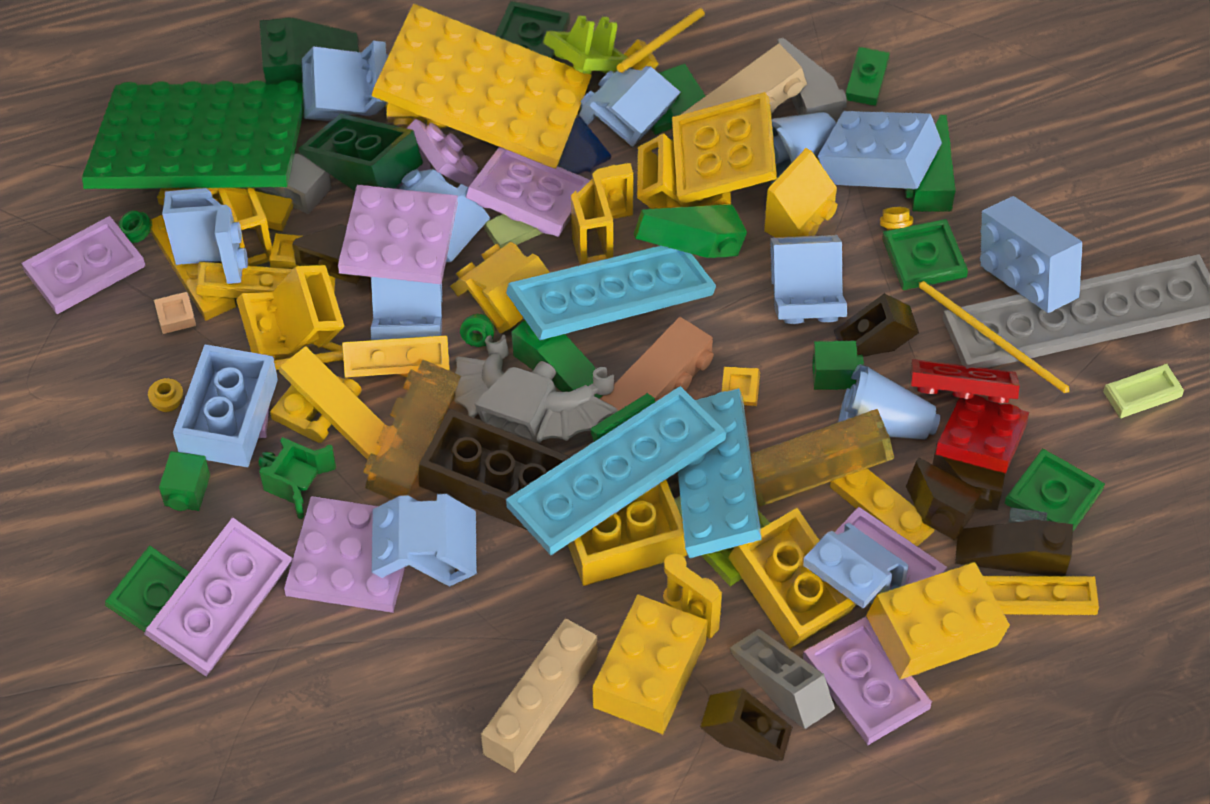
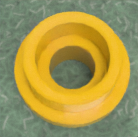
(896, 218)
(169, 401)

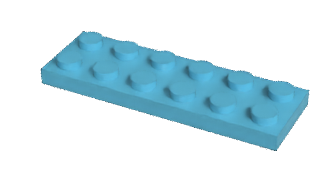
(609, 290)
(615, 470)
(719, 485)

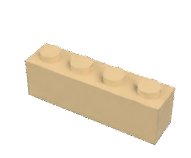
(771, 73)
(539, 695)

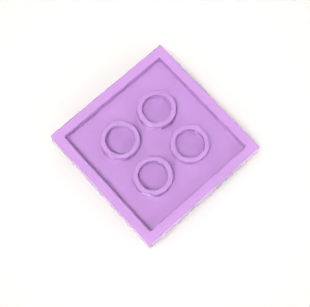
(526, 191)
(398, 234)
(336, 558)

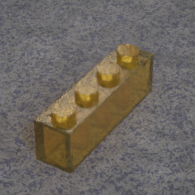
(413, 429)
(820, 457)

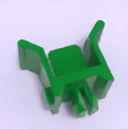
(294, 470)

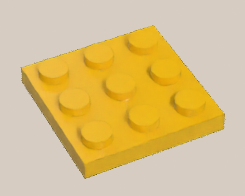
(724, 148)

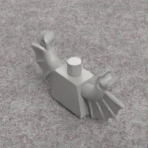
(528, 401)

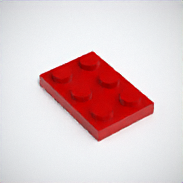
(935, 376)
(983, 433)

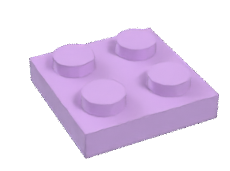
(444, 153)

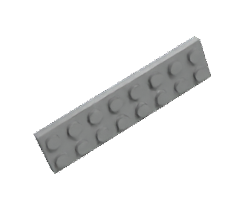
(1105, 311)

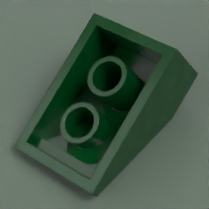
(289, 40)
(364, 152)

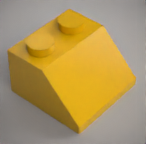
(800, 199)

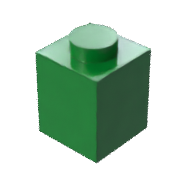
(834, 364)
(184, 481)

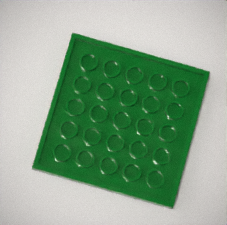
(196, 136)

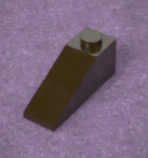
(1020, 546)

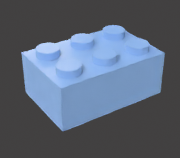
(880, 149)
(1031, 254)
(226, 405)

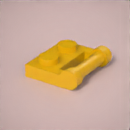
(297, 412)
(698, 596)

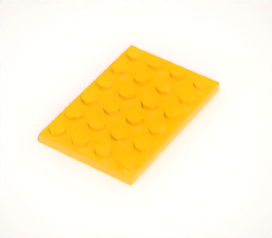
(482, 85)

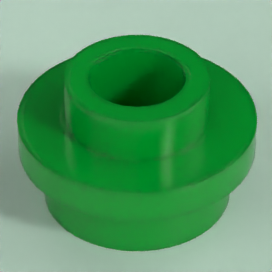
(135, 225)
(479, 323)

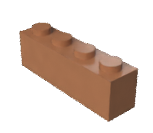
(665, 365)

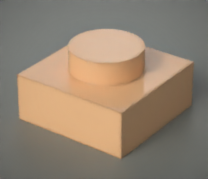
(175, 312)

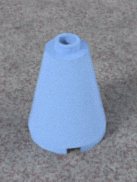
(799, 132)
(900, 409)

